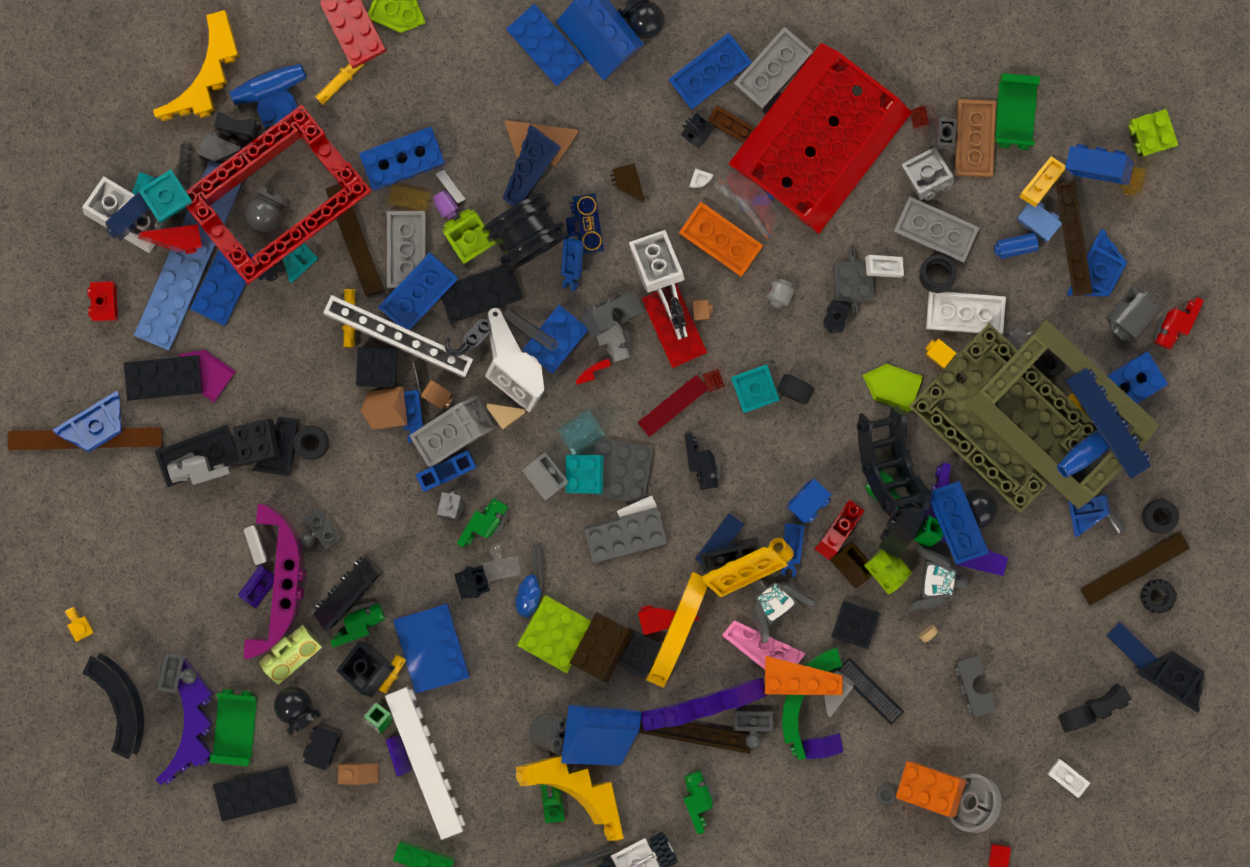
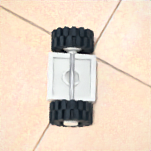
(642, 856)

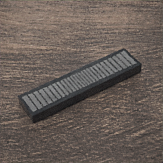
(871, 691)

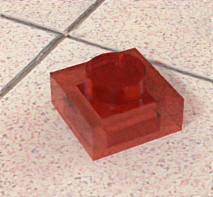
(713, 380)

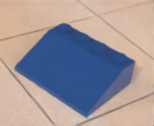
(599, 34)
(431, 648)
(599, 734)

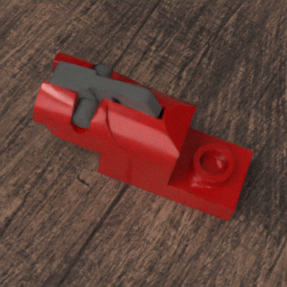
(1176, 323)

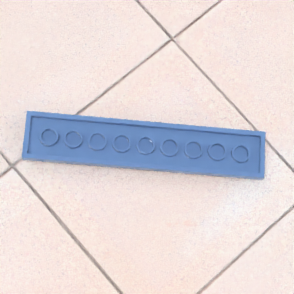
(180, 279)

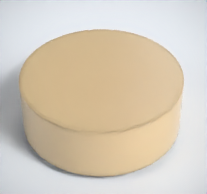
(928, 633)

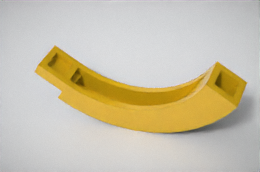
(678, 630)

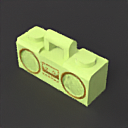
(289, 654)

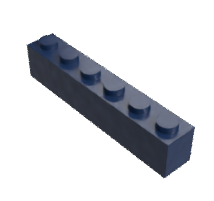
(1108, 423)

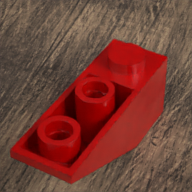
(839, 530)

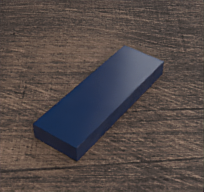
(723, 535)
(1130, 645)

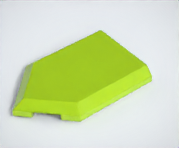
(396, 14)
(893, 385)

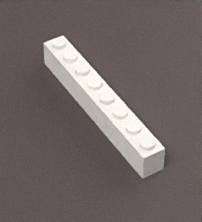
(396, 336)
(424, 762)

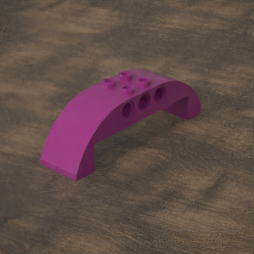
(288, 549)

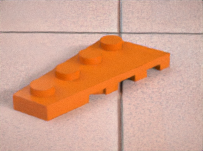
(796, 679)

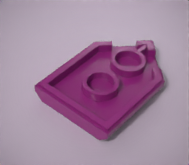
(214, 374)

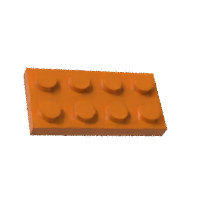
(720, 239)

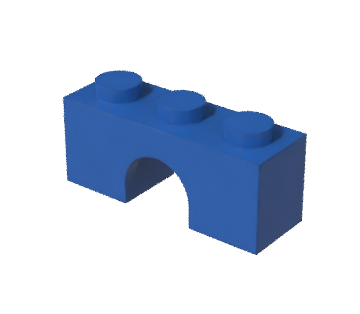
(446, 471)

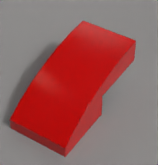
(588, 375)

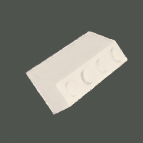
(107, 200)

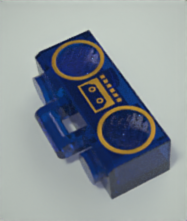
(587, 214)

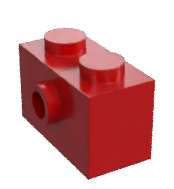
(103, 301)

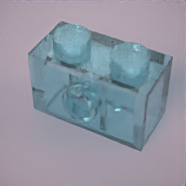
(581, 432)

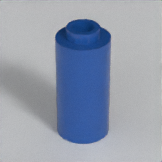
(1016, 245)

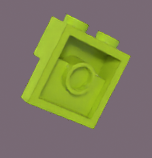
(1152, 133)
(467, 235)
(888, 570)

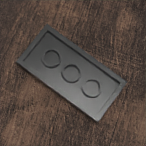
(625, 535)

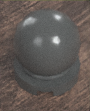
(265, 211)

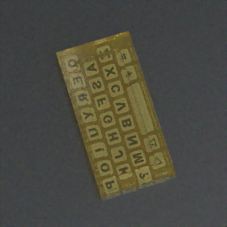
(409, 198)

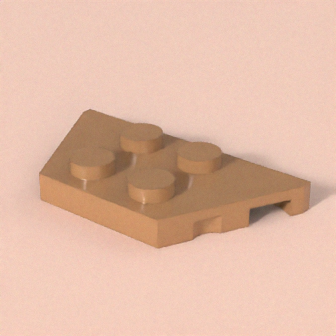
(562, 136)

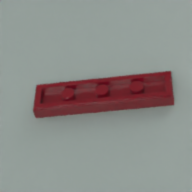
(672, 405)

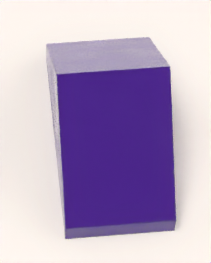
(822, 746)

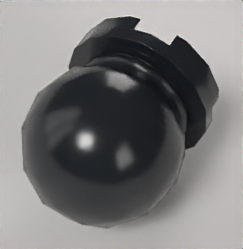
(644, 18)
(982, 506)
(295, 708)

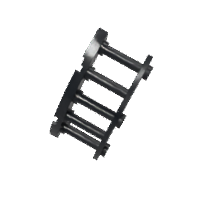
(902, 461)
(124, 700)

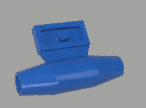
(271, 93)
(1083, 454)

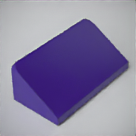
(257, 586)
(398, 755)

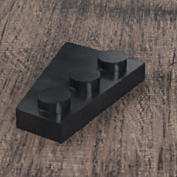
(284, 433)

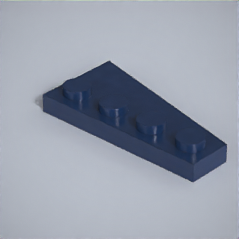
(533, 161)

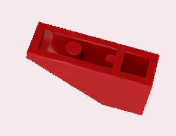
(178, 239)
(656, 619)

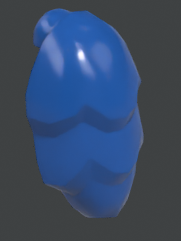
(528, 596)

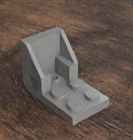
(452, 431)

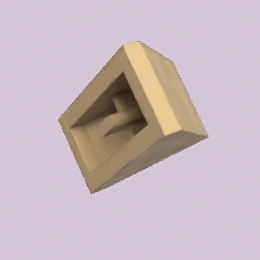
(505, 415)

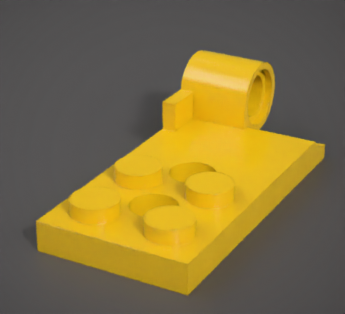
(749, 568)

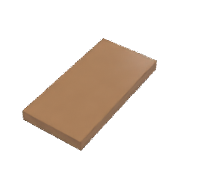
(975, 138)

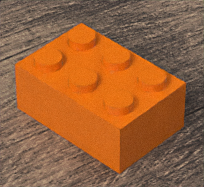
(931, 789)

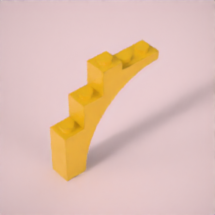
(212, 76)

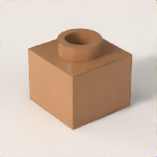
(702, 310)

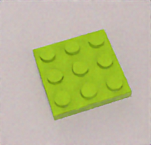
(554, 633)

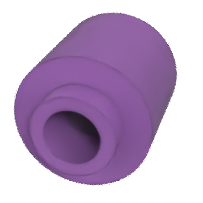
(446, 205)

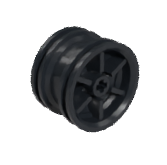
(525, 231)

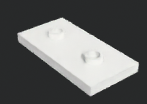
(964, 312)

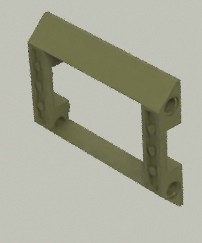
(984, 399)

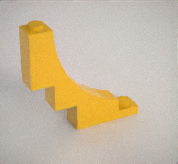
(596, 798)

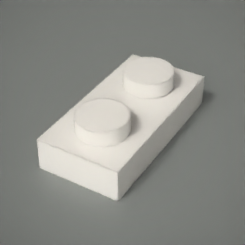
(884, 266)
(1068, 778)

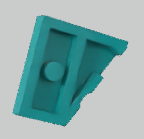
(299, 262)

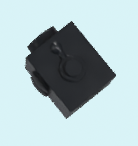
(830, 323)
(472, 582)

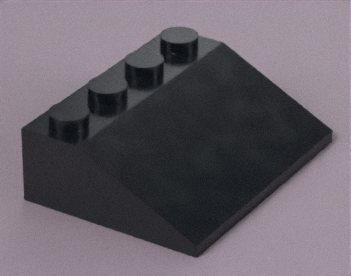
(347, 593)

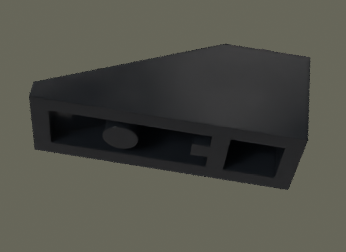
(721, 556)

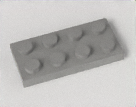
(773, 68)
(936, 229)
(404, 243)

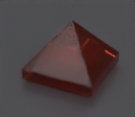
(919, 117)

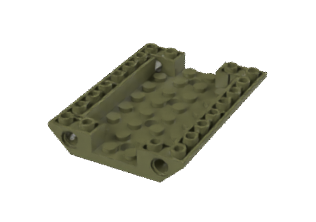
(1030, 403)

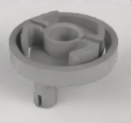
(987, 805)

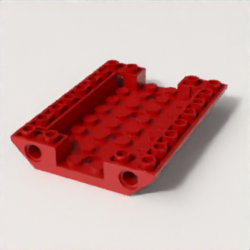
(801, 121)

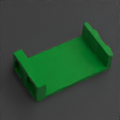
(1016, 111)
(234, 728)

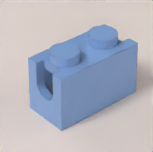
(1039, 221)

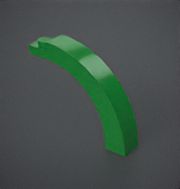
(824, 661)

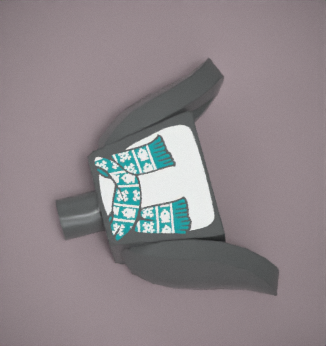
(937, 581)
(775, 603)

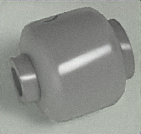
(780, 293)

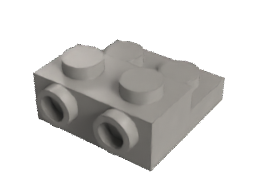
(928, 174)

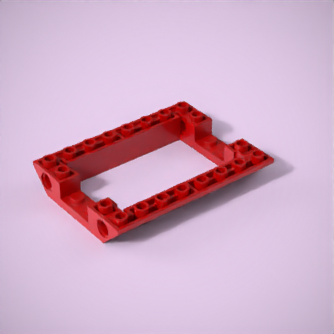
(249, 160)

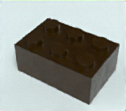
(602, 647)

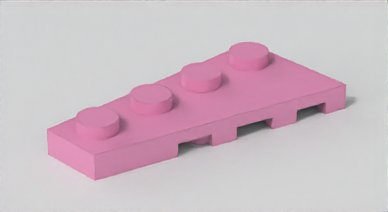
(749, 643)

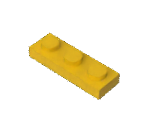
(1043, 181)

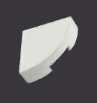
(700, 178)

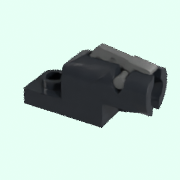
(702, 462)

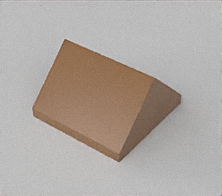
(385, 408)

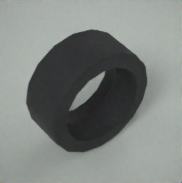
(943, 261)

